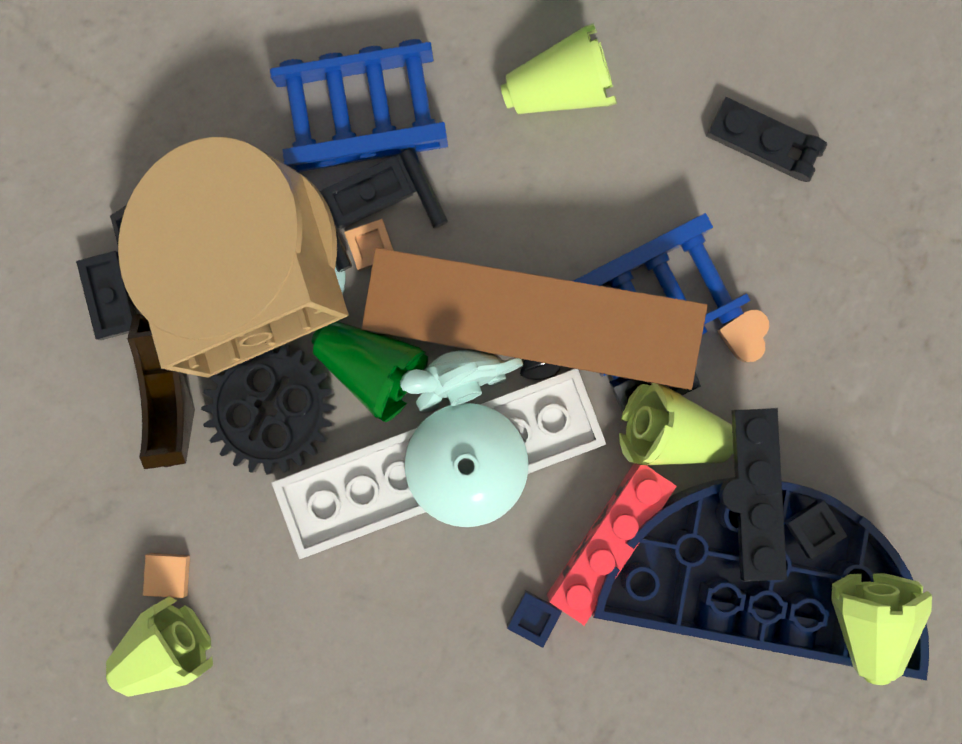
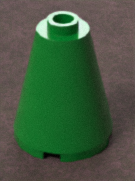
(368, 365)

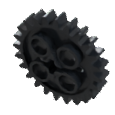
(301, 427)

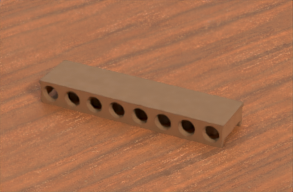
(535, 318)

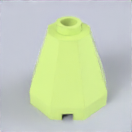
(880, 622)
(159, 651)

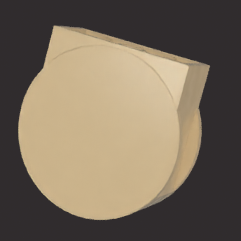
(227, 255)

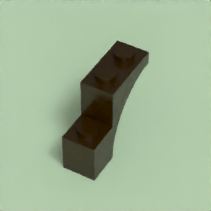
(164, 402)

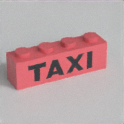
(605, 546)

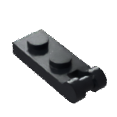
(765, 139)

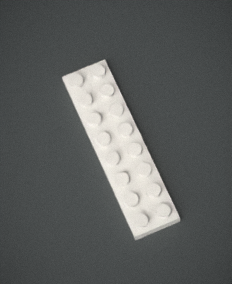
(370, 485)

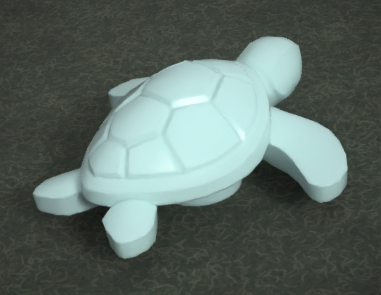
(456, 377)

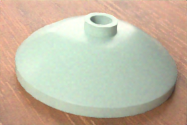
(474, 434)

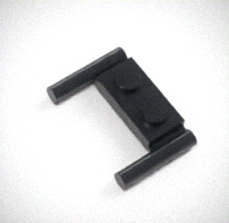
(378, 189)

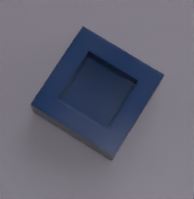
(534, 619)

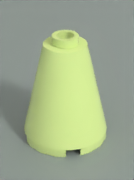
(562, 77)
(672, 429)

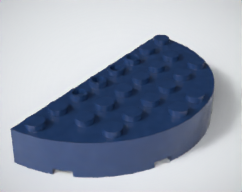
(690, 581)

